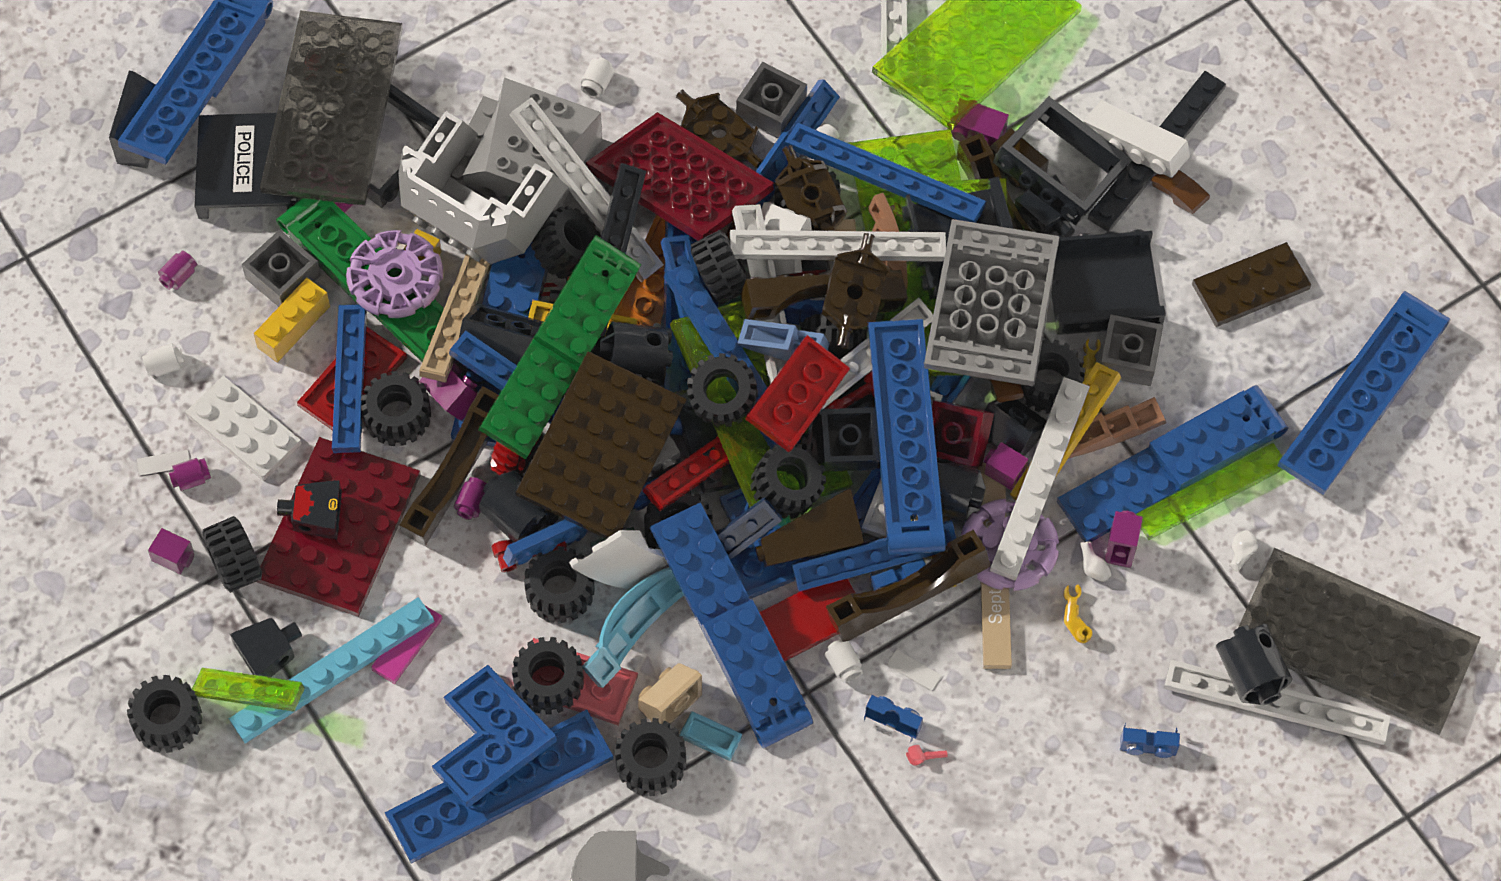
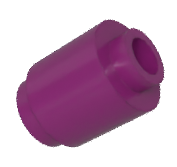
(177, 270)
(189, 474)
(469, 498)

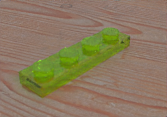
(248, 689)

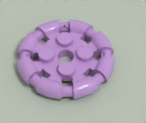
(394, 288)
(991, 537)

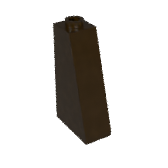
(819, 531)

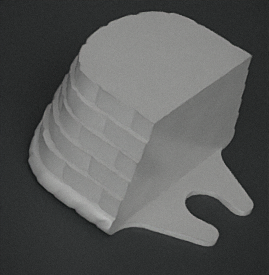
(614, 858)

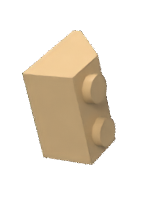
(672, 694)

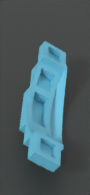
(628, 621)

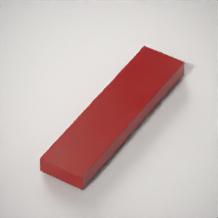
(686, 475)

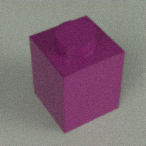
(1005, 465)
(171, 551)

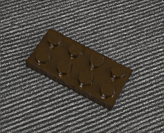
(1251, 284)

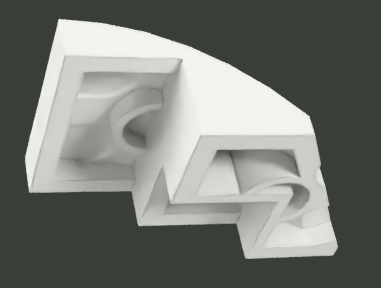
(786, 220)
(621, 560)

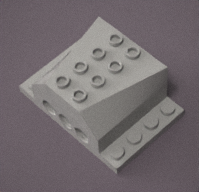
(504, 155)
(992, 302)

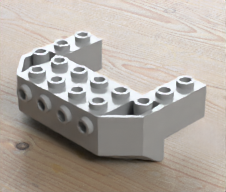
(466, 218)

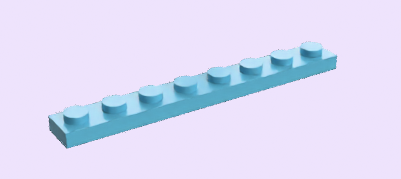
(339, 666)

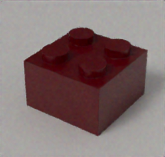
(961, 432)

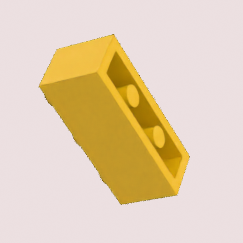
(291, 320)

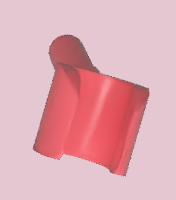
(916, 756)

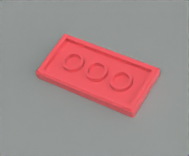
(602, 703)

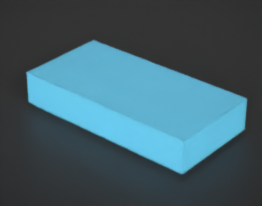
(711, 735)

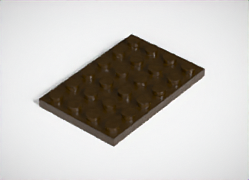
(601, 447)

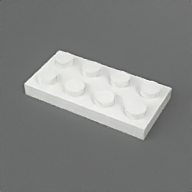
(243, 428)

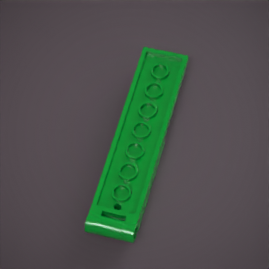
(331, 239)
(560, 347)

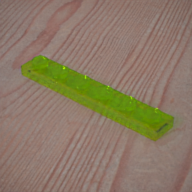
(1210, 491)

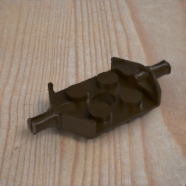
(711, 114)
(804, 174)
(859, 270)

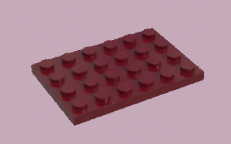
(685, 176)
(371, 509)

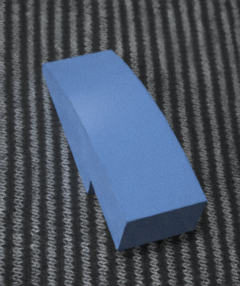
(775, 338)

